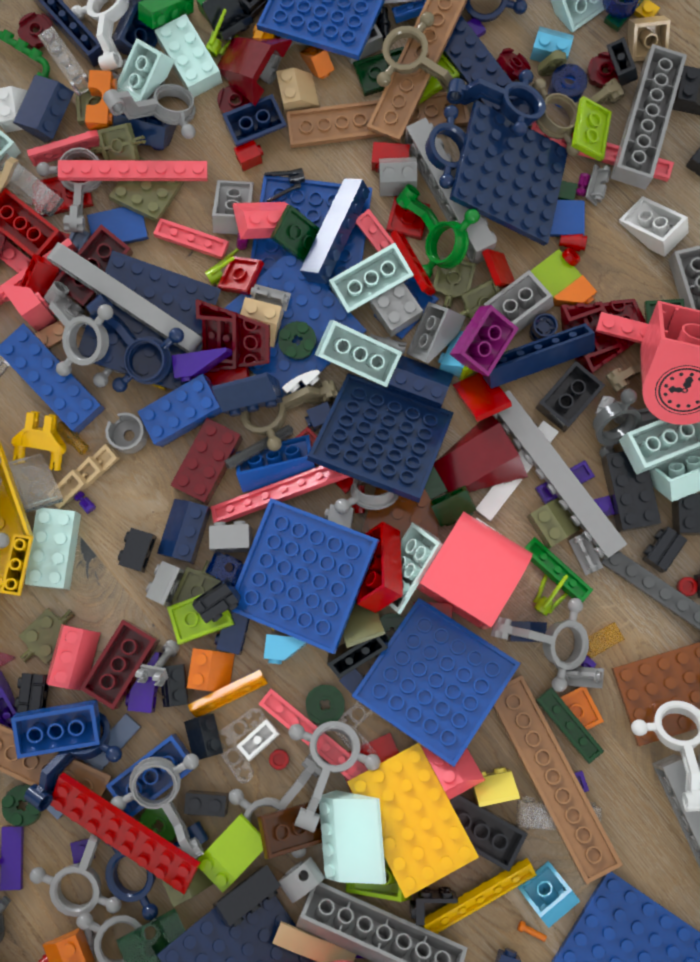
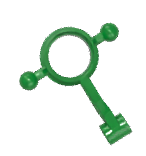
(408, 200)

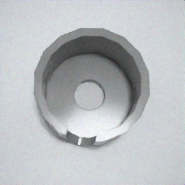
(116, 431)
(310, 878)

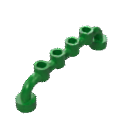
(22, 46)

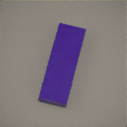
(582, 473)
(12, 858)

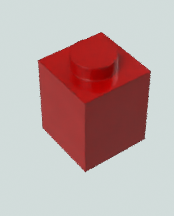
(248, 155)

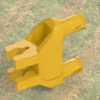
(40, 438)

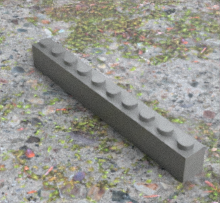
(560, 479)

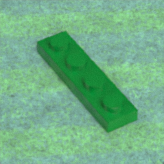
(556, 570)

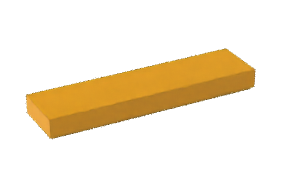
(227, 694)

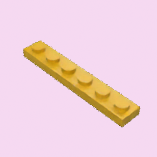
(479, 896)

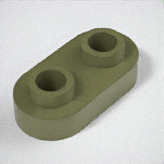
(552, 62)

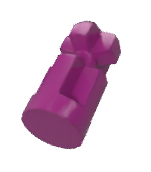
(583, 184)
(241, 244)

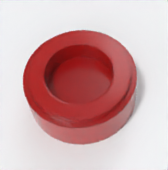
(571, 256)
(687, 586)
(279, 759)

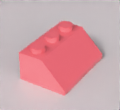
(258, 218)
(30, 306)
(72, 657)
(458, 778)

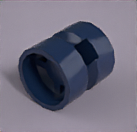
(543, 326)

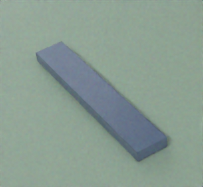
(119, 736)

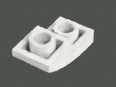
(307, 378)

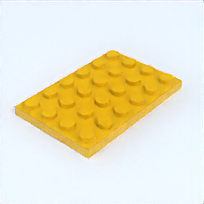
(418, 822)

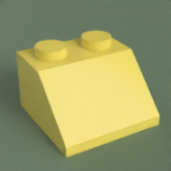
(496, 788)

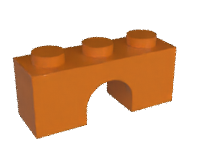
(99, 115)

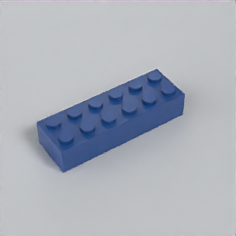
(38, 368)

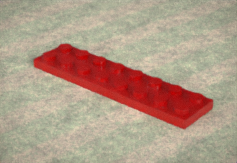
(124, 833)

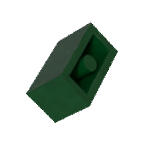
(451, 506)

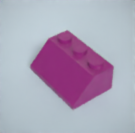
(484, 340)

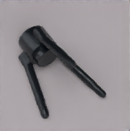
(295, 176)

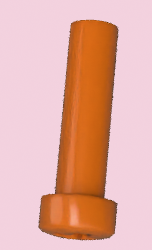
(523, 927)

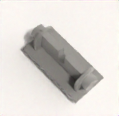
(596, 188)
(270, 295)
(585, 554)
(585, 677)

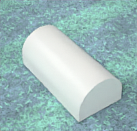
(258, 740)

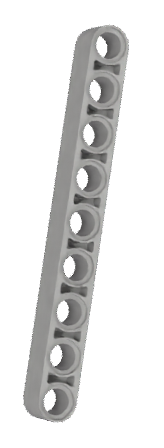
(121, 296)

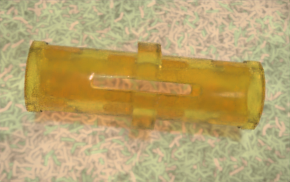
(72, 438)

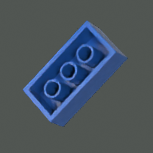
(180, 411)
(152, 781)

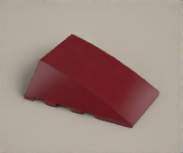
(246, 60)
(242, 334)
(606, 346)
(481, 459)

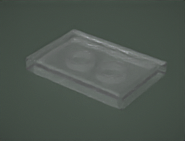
(35, 482)

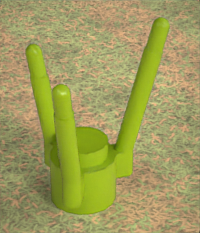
(214, 44)
(214, 273)
(546, 604)

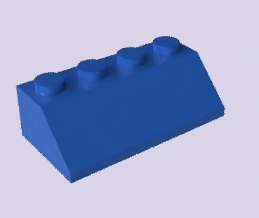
(275, 465)
(56, 728)

